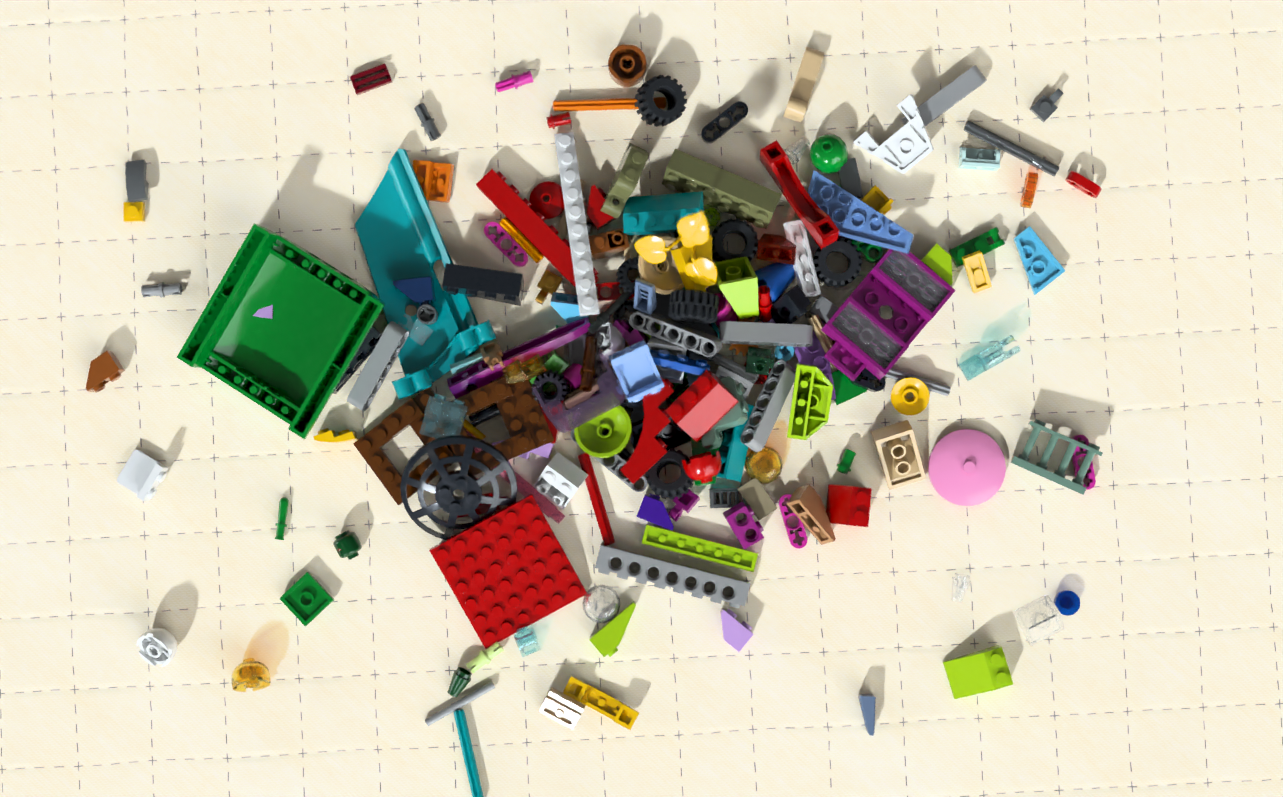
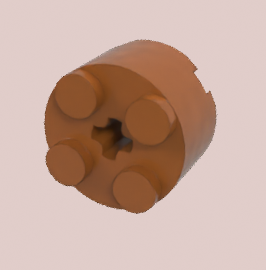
(627, 76)

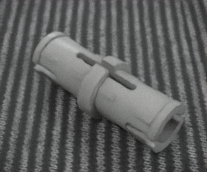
(161, 289)

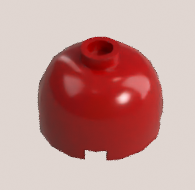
(703, 466)

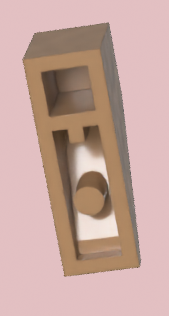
(812, 513)

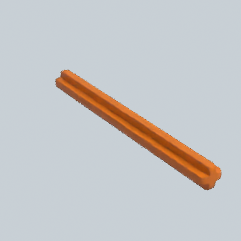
(602, 104)

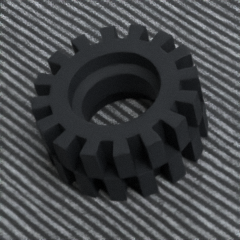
(623, 275)
(555, 378)

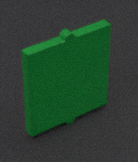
(844, 388)

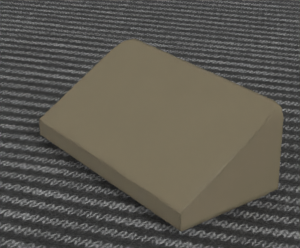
(757, 498)

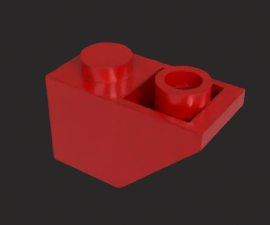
(595, 203)

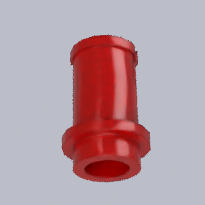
(556, 120)

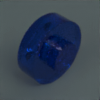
(1067, 602)

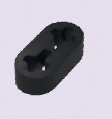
(865, 384)

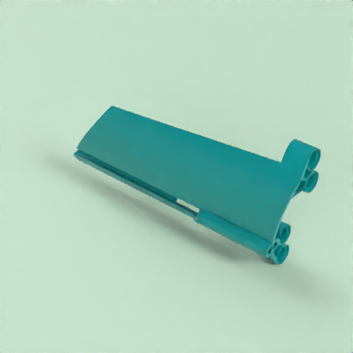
(402, 244)

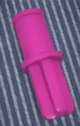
(515, 81)

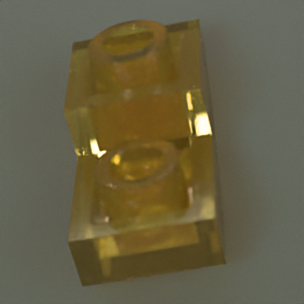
(520, 372)

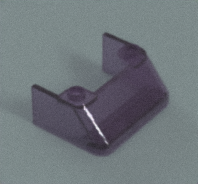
(609, 398)

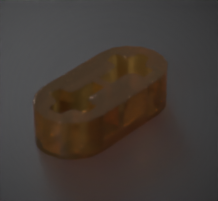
(1029, 190)

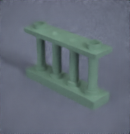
(1058, 475)

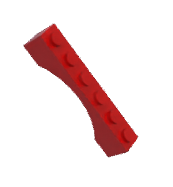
(814, 218)

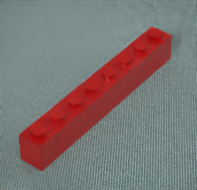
(529, 223)

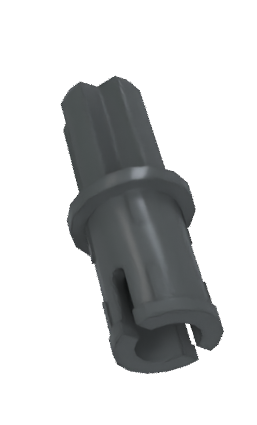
(427, 122)

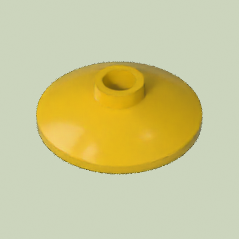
(916, 403)

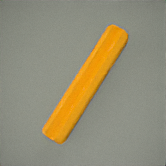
(522, 241)

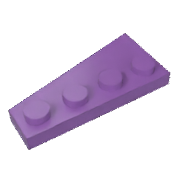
(815, 356)

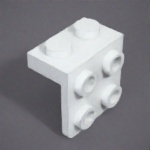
(142, 475)

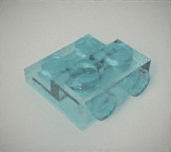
(443, 417)

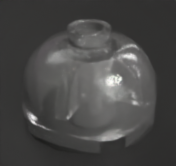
(601, 603)

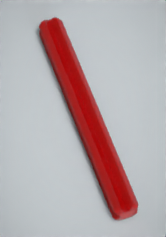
(596, 499)

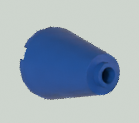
(776, 277)

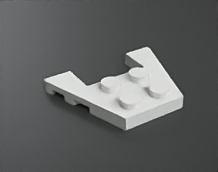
(906, 145)

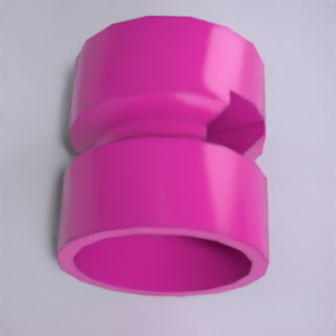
(725, 310)

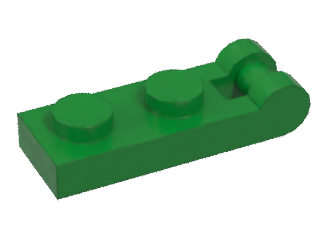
(976, 244)

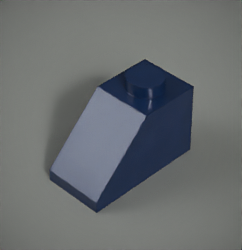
(418, 289)

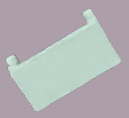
(979, 159)

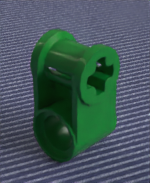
(864, 248)

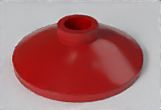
(554, 206)

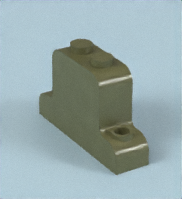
(625, 179)

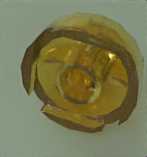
(764, 465)
(250, 675)

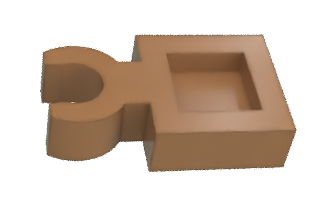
(492, 353)

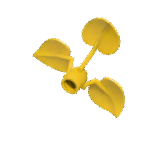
(693, 232)

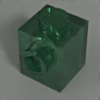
(759, 361)

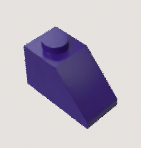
(654, 511)

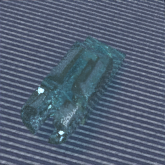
(988, 358)

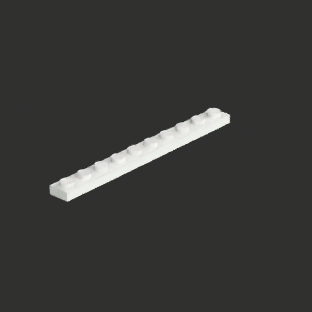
(576, 224)

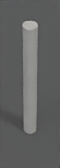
(460, 703)

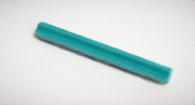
(468, 753)

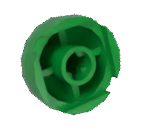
(828, 153)

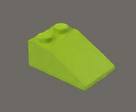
(978, 672)

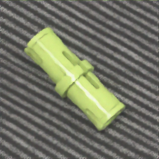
(484, 657)

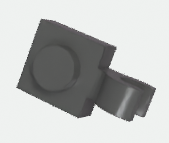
(1045, 106)

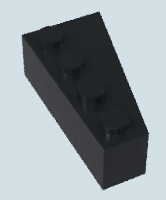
(484, 283)
(360, 357)

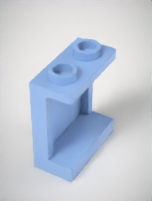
(636, 371)

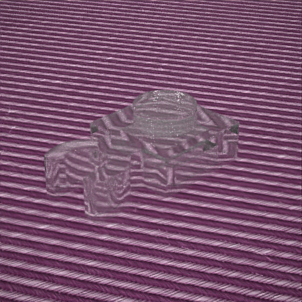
(417, 331)

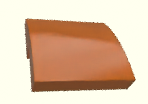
(434, 179)

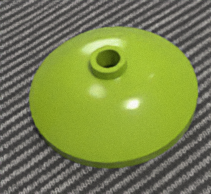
(591, 437)

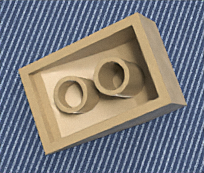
(898, 454)

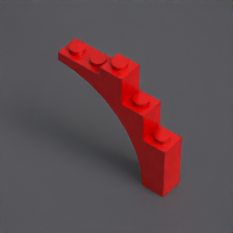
(649, 449)

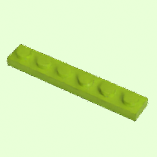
(699, 548)

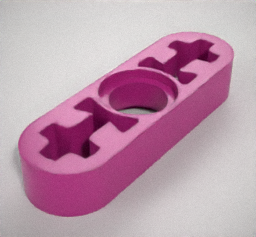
(500, 230)
(1090, 475)
(802, 533)

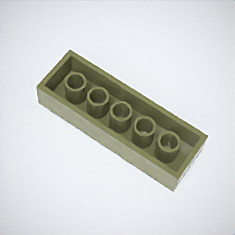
(721, 189)

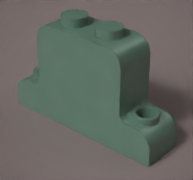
(735, 417)

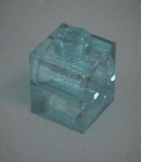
(527, 641)

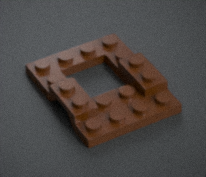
(520, 414)
(370, 445)

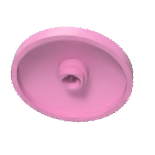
(966, 467)

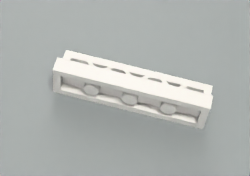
(804, 264)

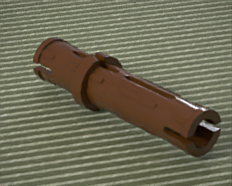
(587, 371)

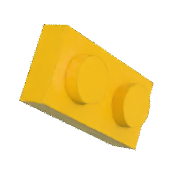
(976, 271)

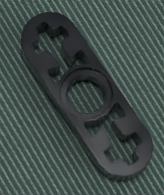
(716, 134)

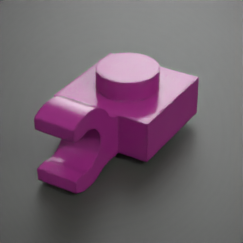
(683, 503)

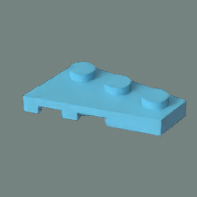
(1037, 260)

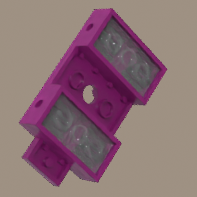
(877, 343)

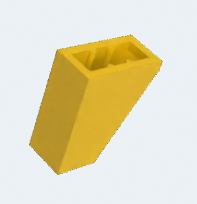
(682, 256)

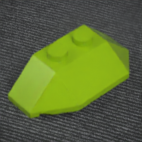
(809, 402)

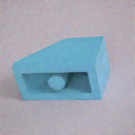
(566, 306)

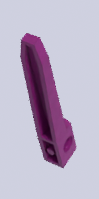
(482, 375)

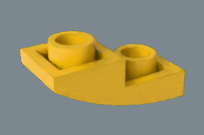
(330, 436)

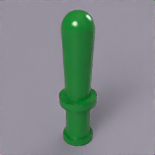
(282, 514)

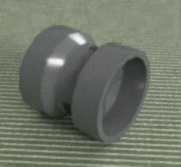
(427, 314)

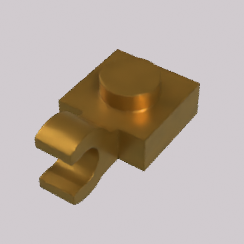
(548, 284)

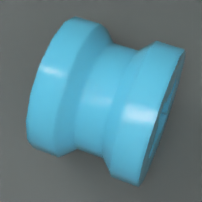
(782, 354)

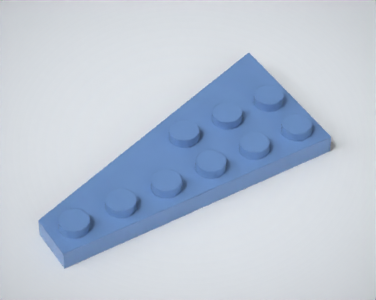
(856, 218)

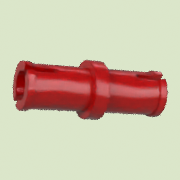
(764, 303)

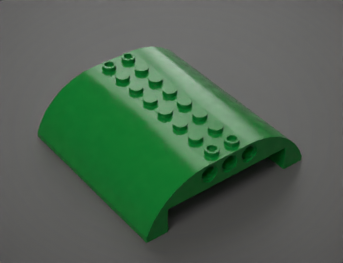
(307, 346)

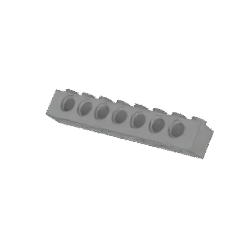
(740, 588)

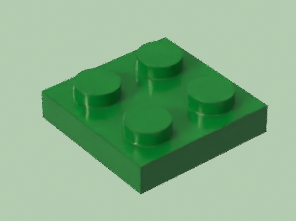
(306, 599)

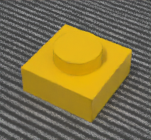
(134, 211)

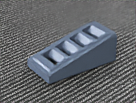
(644, 296)
(867, 704)

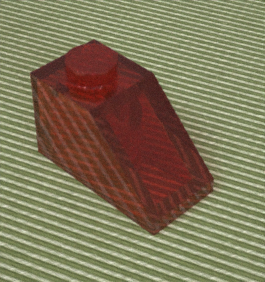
(776, 249)

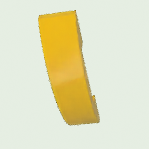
(601, 702)

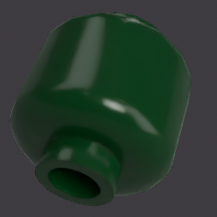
(347, 545)

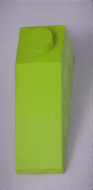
(610, 635)

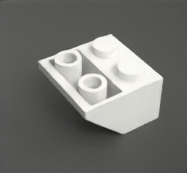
(560, 480)

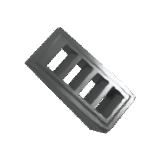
(712, 494)

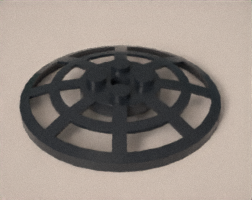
(456, 480)

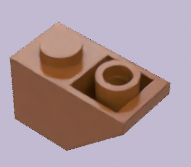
(608, 243)
(102, 370)

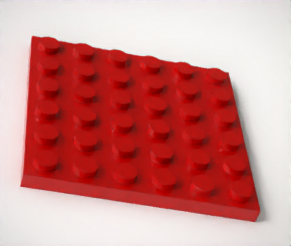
(508, 571)

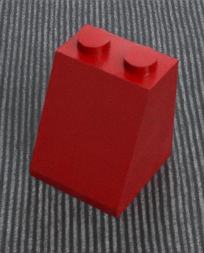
(848, 505)

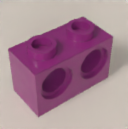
(740, 527)

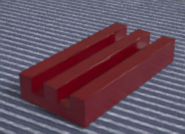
(368, 72)

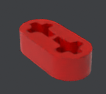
(1083, 184)

